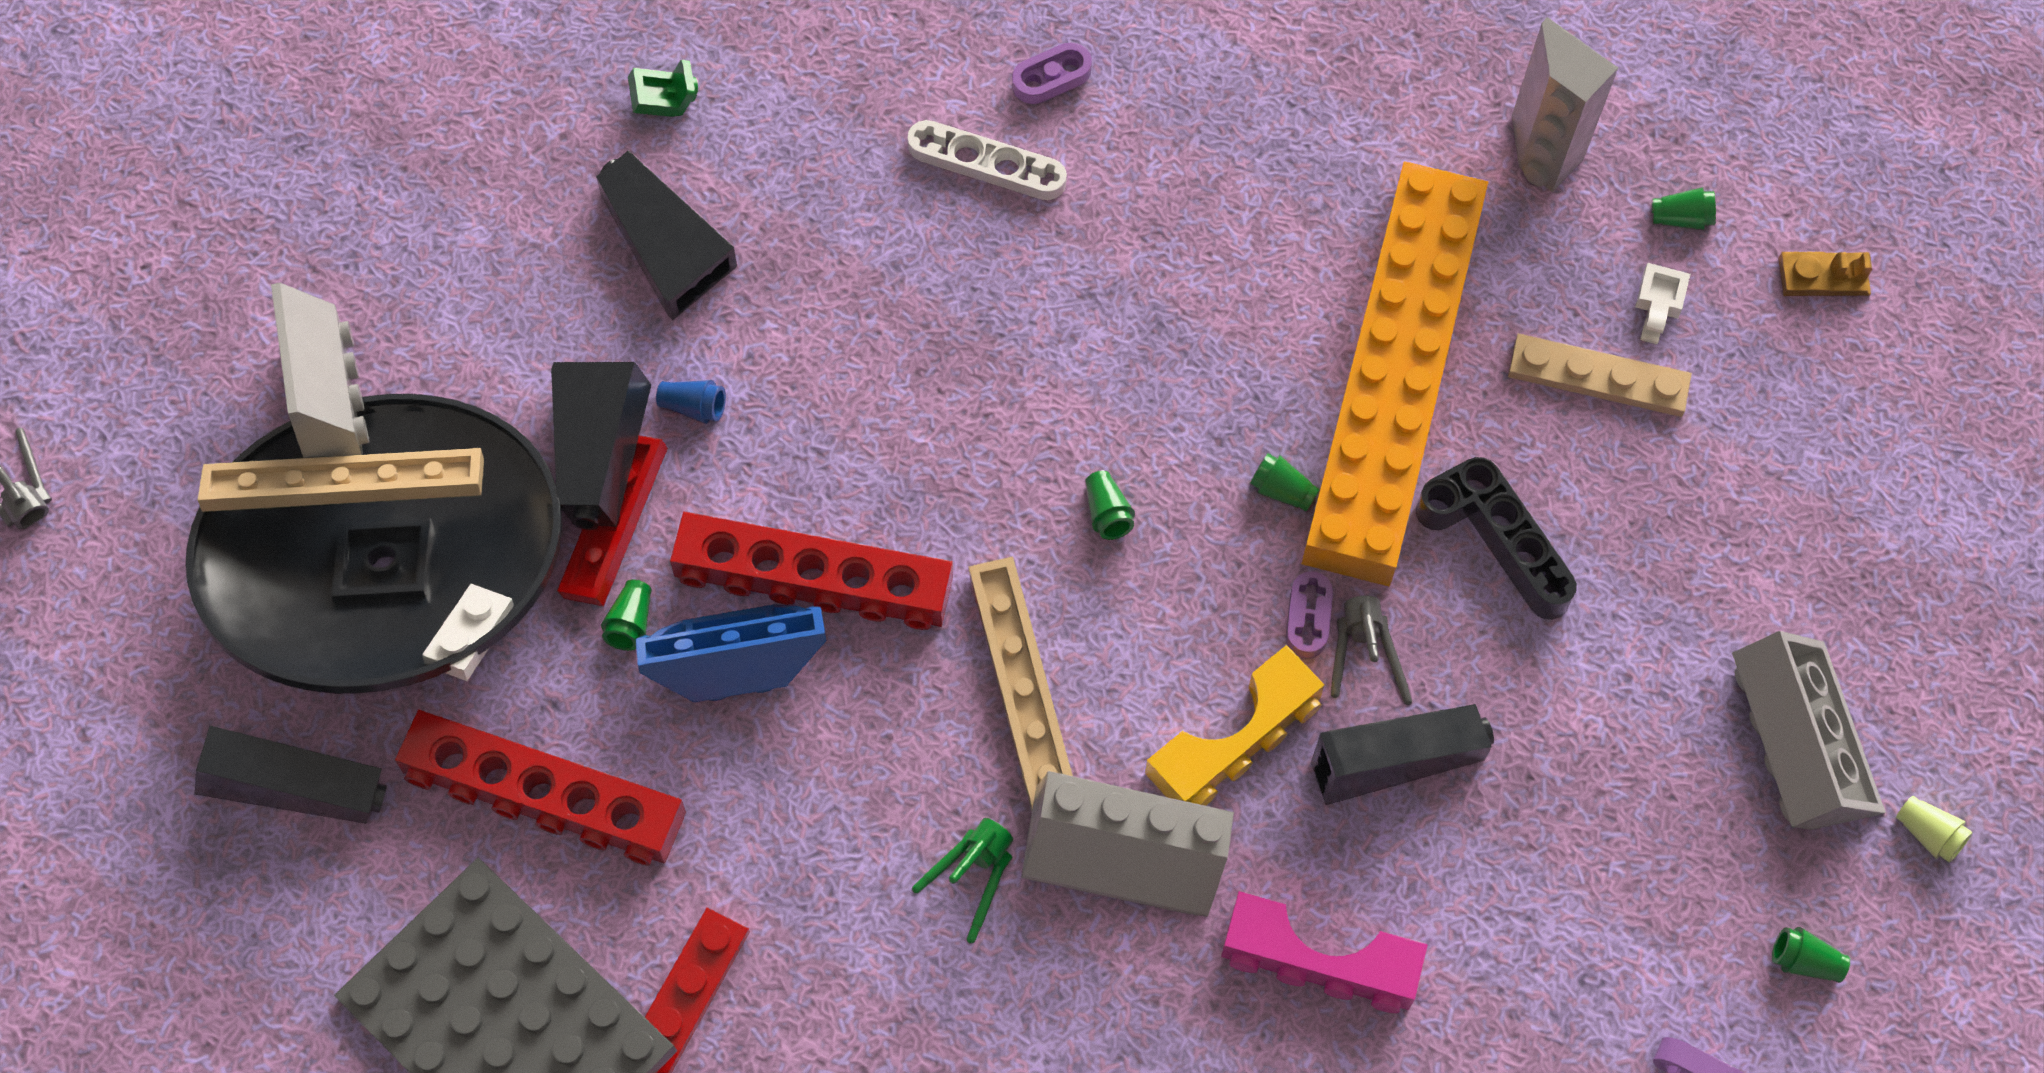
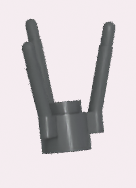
(23, 502)
(1366, 624)

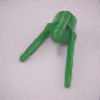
(982, 847)

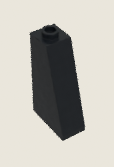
(667, 237)
(595, 436)
(1398, 751)
(286, 777)

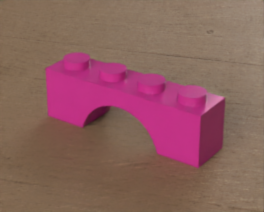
(1382, 971)

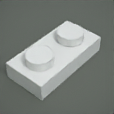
(469, 620)

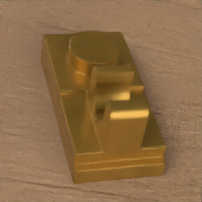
(1825, 273)

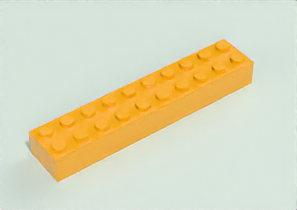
(1395, 375)

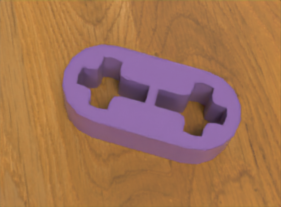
(1298, 614)
(1681, 1057)

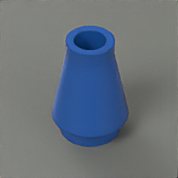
(694, 399)

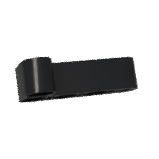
(1503, 541)

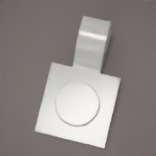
(1663, 295)

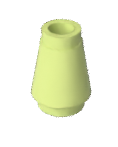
(1934, 829)

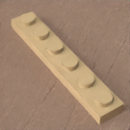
(341, 479)
(1019, 672)

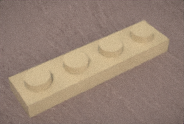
(1600, 375)

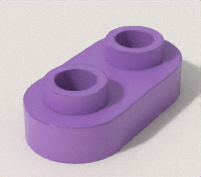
(1049, 73)

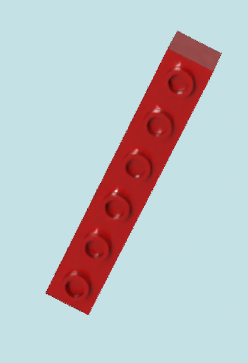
(705, 536)
(436, 738)

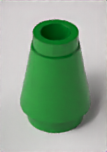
(1686, 209)
(1283, 483)
(1108, 507)
(627, 616)
(1809, 956)

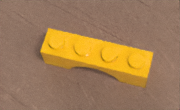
(1193, 766)

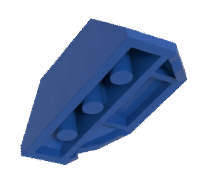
(732, 651)

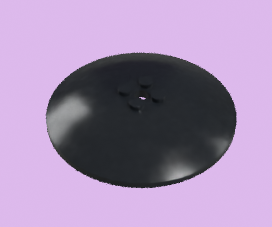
(298, 584)

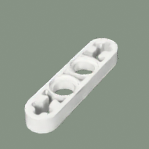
(990, 154)

